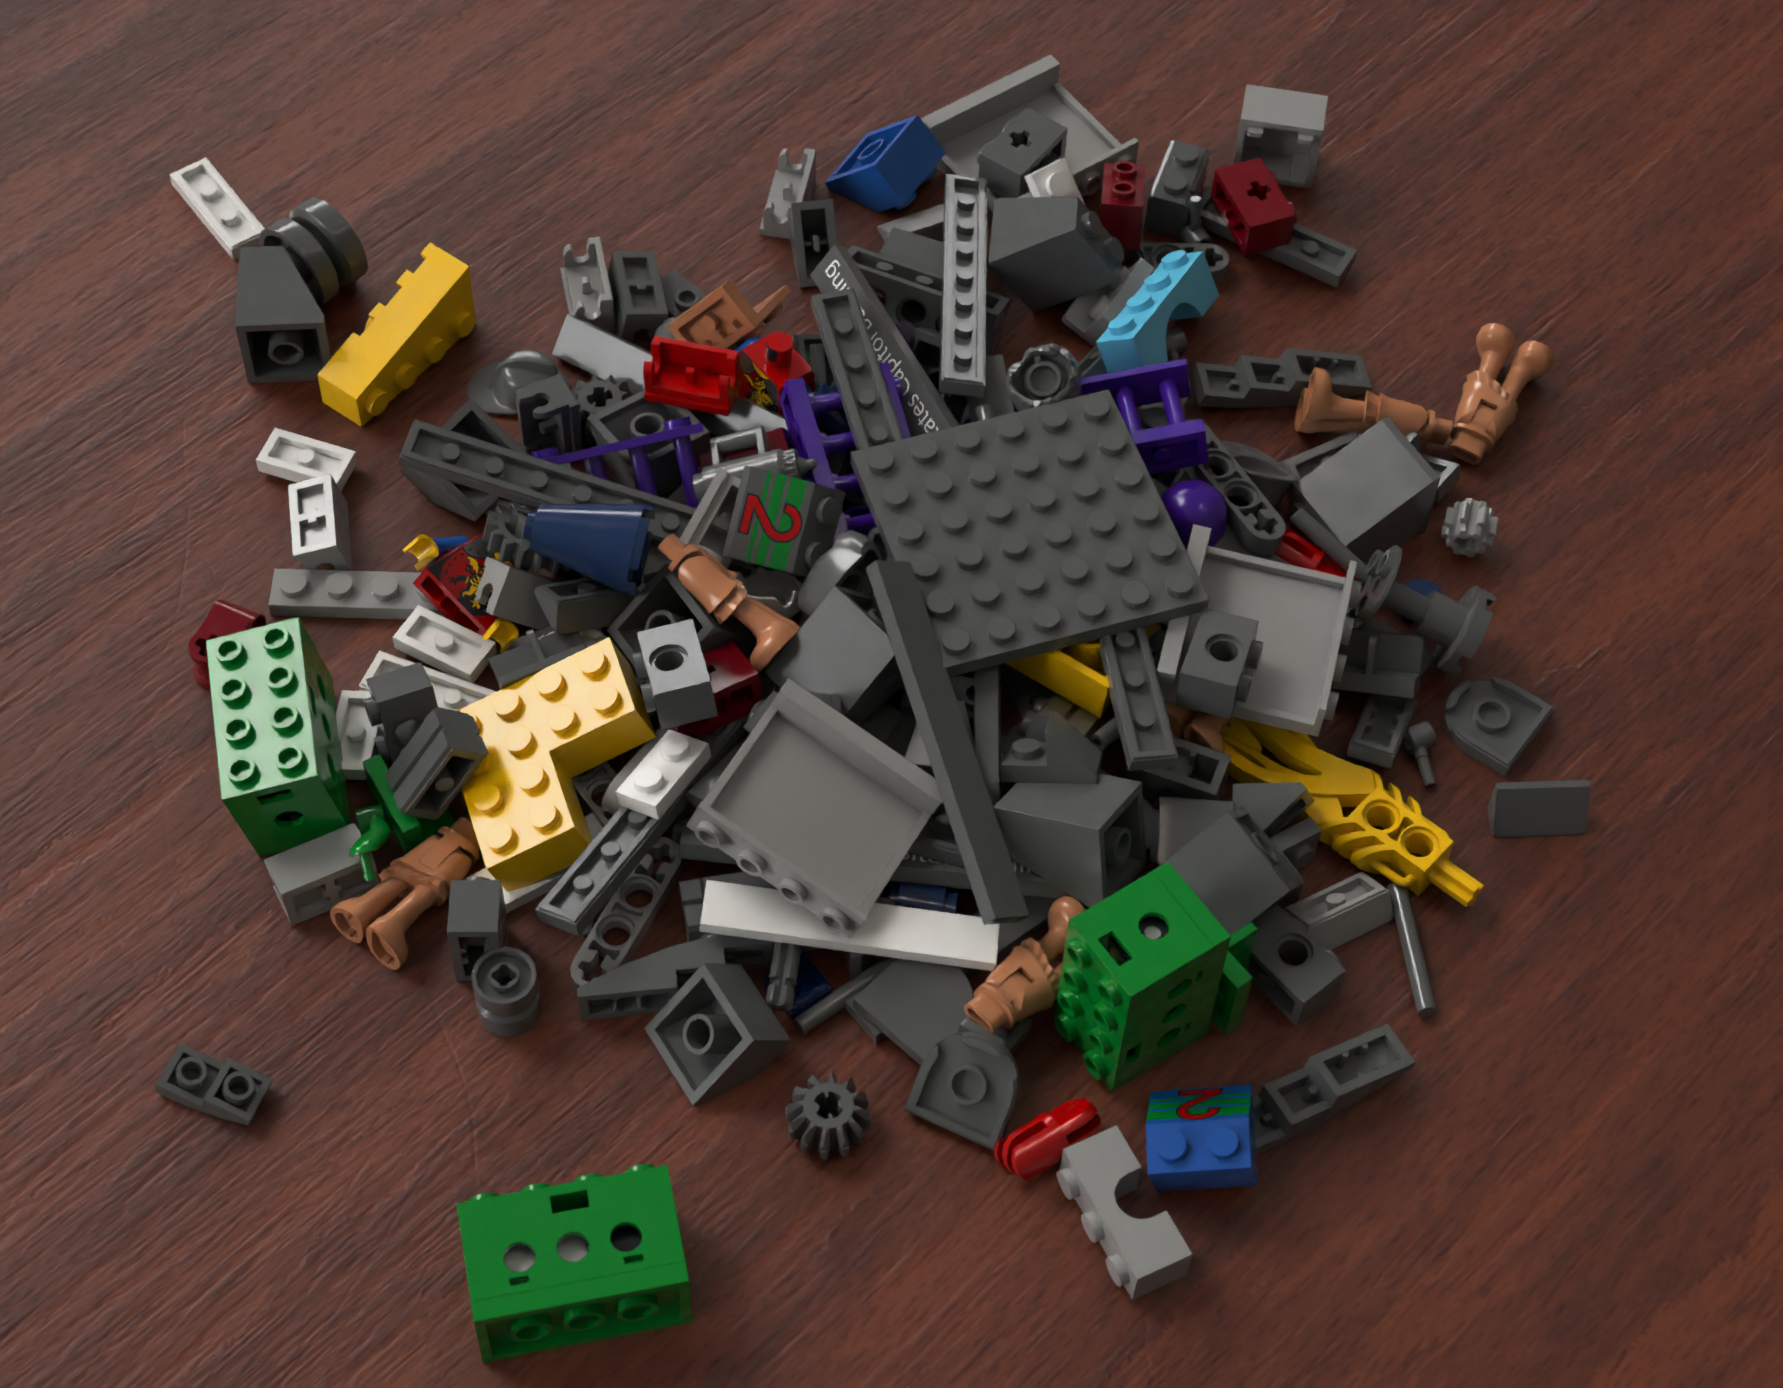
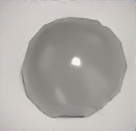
(774, 589)

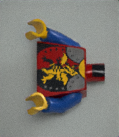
(766, 367)
(453, 580)

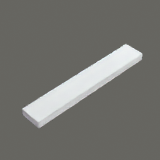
(886, 931)

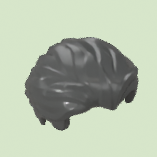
(1044, 377)

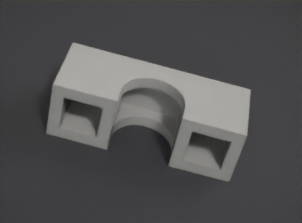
(1138, 1251)

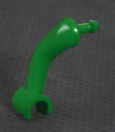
(374, 834)

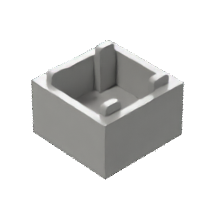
(1283, 131)

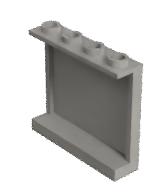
(981, 116)
(1299, 625)
(817, 809)

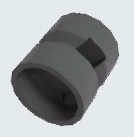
(506, 991)

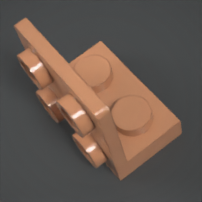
(726, 317)

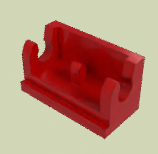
(692, 376)

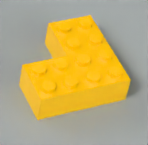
(536, 742)

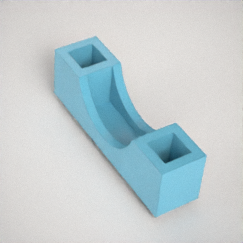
(1174, 291)

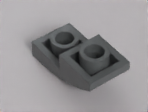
(213, 1087)

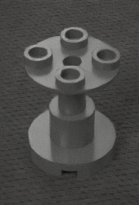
(1451, 624)

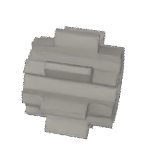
(1469, 527)

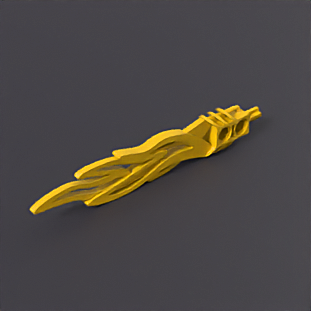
(1343, 784)

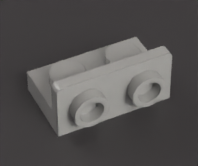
(1095, 310)

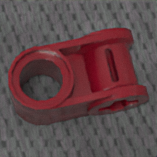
(222, 620)

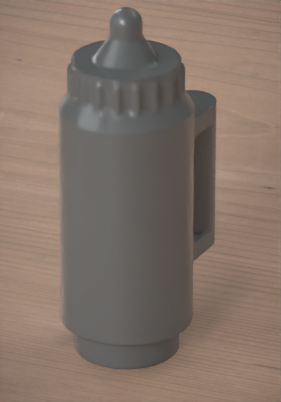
(778, 461)

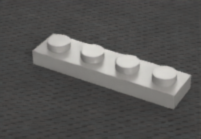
(346, 594)

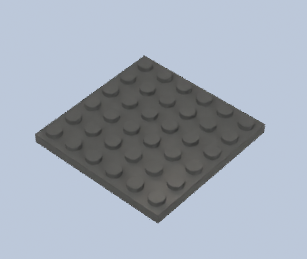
(1029, 531)

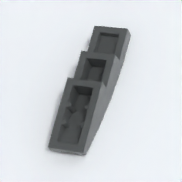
(1273, 381)
(653, 980)
(1328, 1085)

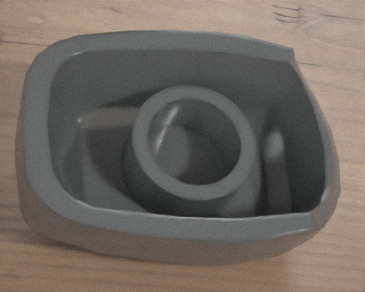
(841, 567)

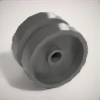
(320, 247)

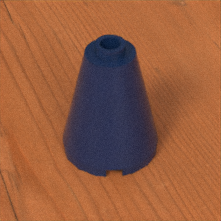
(595, 540)

